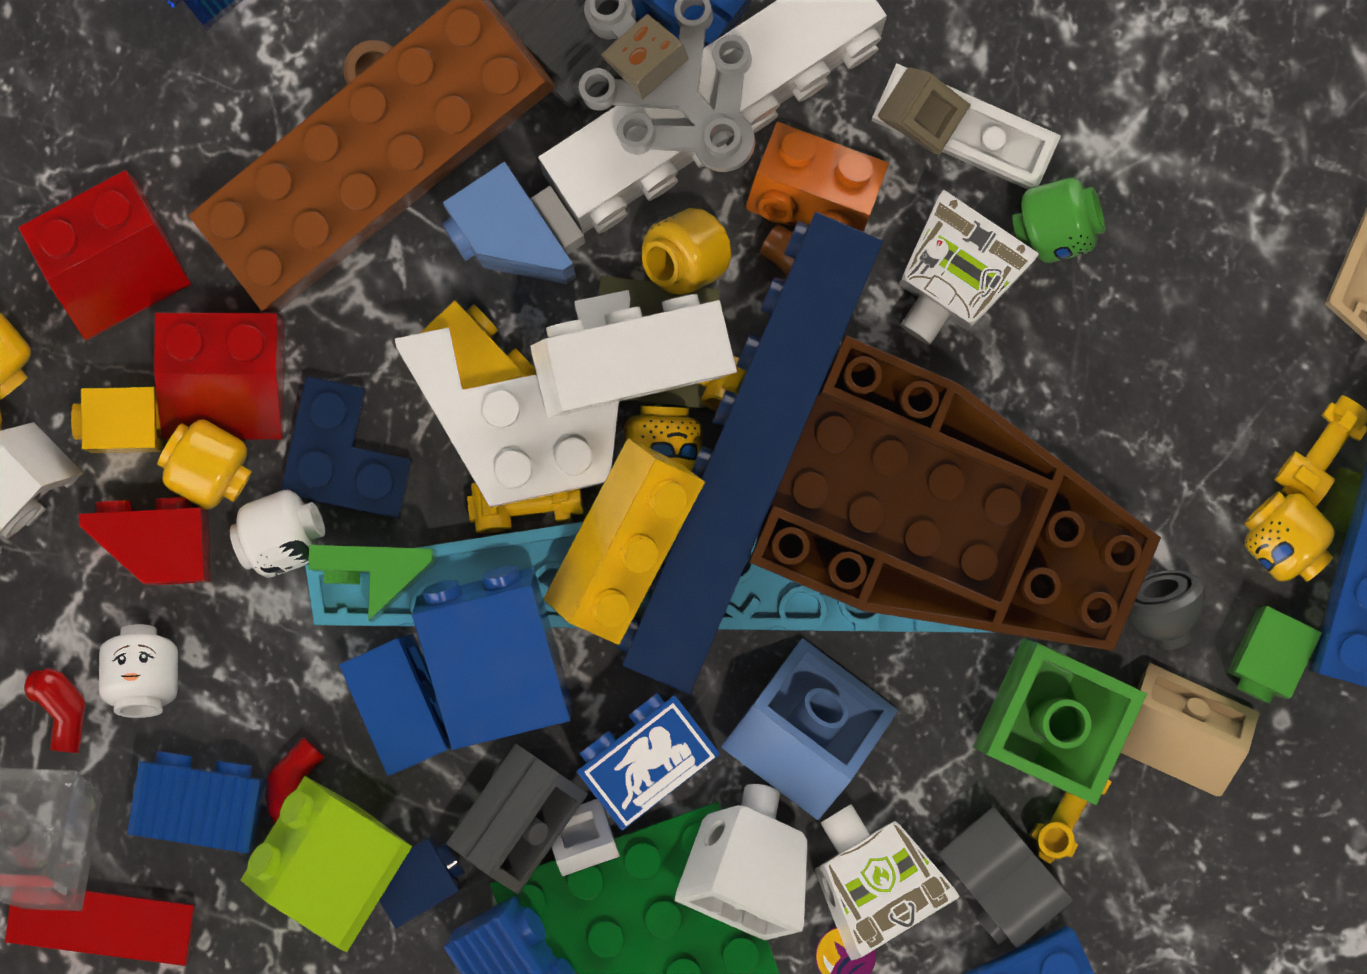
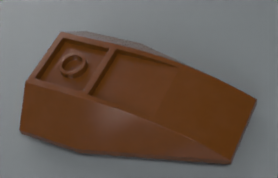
(947, 513)

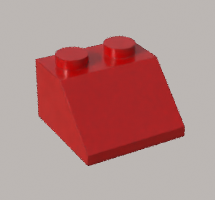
(105, 255)
(221, 372)

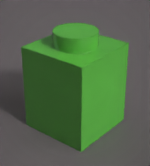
(1273, 655)

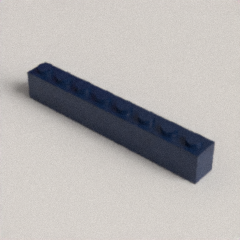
(752, 450)

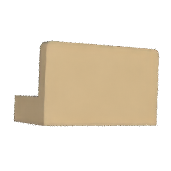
(1190, 731)

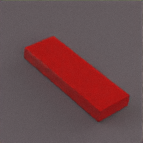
(110, 927)

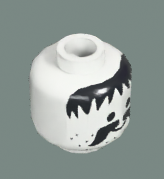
(276, 533)

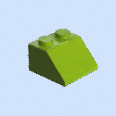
(325, 863)

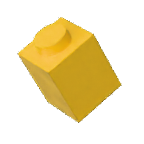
(117, 420)

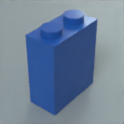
(492, 656)

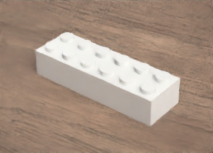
(791, 53)

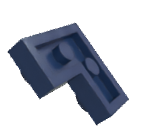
(324, 459)

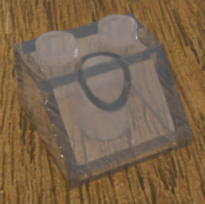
(46, 837)

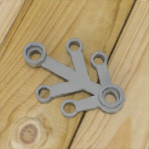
(678, 91)

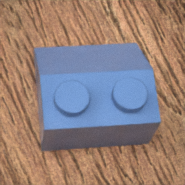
(505, 229)
(810, 729)

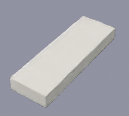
(993, 139)

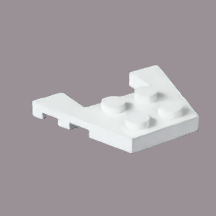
(505, 426)

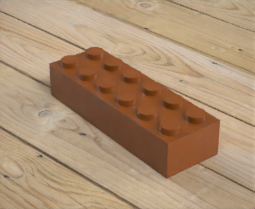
(371, 151)

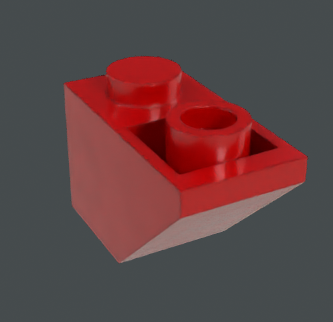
(156, 544)

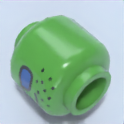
(1060, 219)

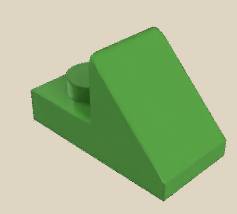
(390, 570)

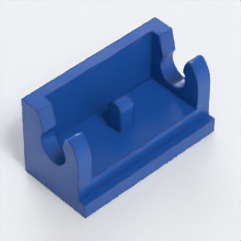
(397, 703)

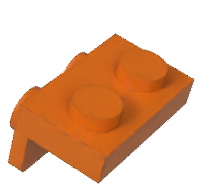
(814, 175)

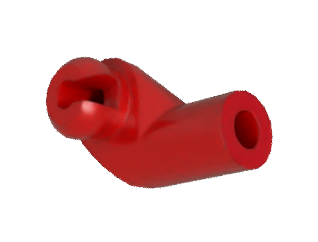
(62, 703)
(289, 773)

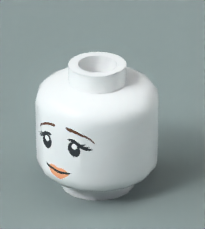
(138, 672)

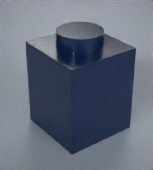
(422, 881)

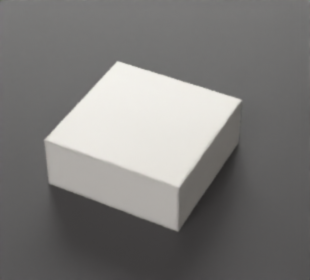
(558, 220)
(585, 840)

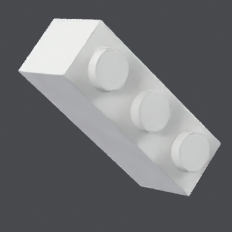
(632, 355)

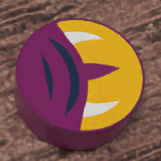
(833, 958)

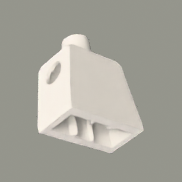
(748, 868)

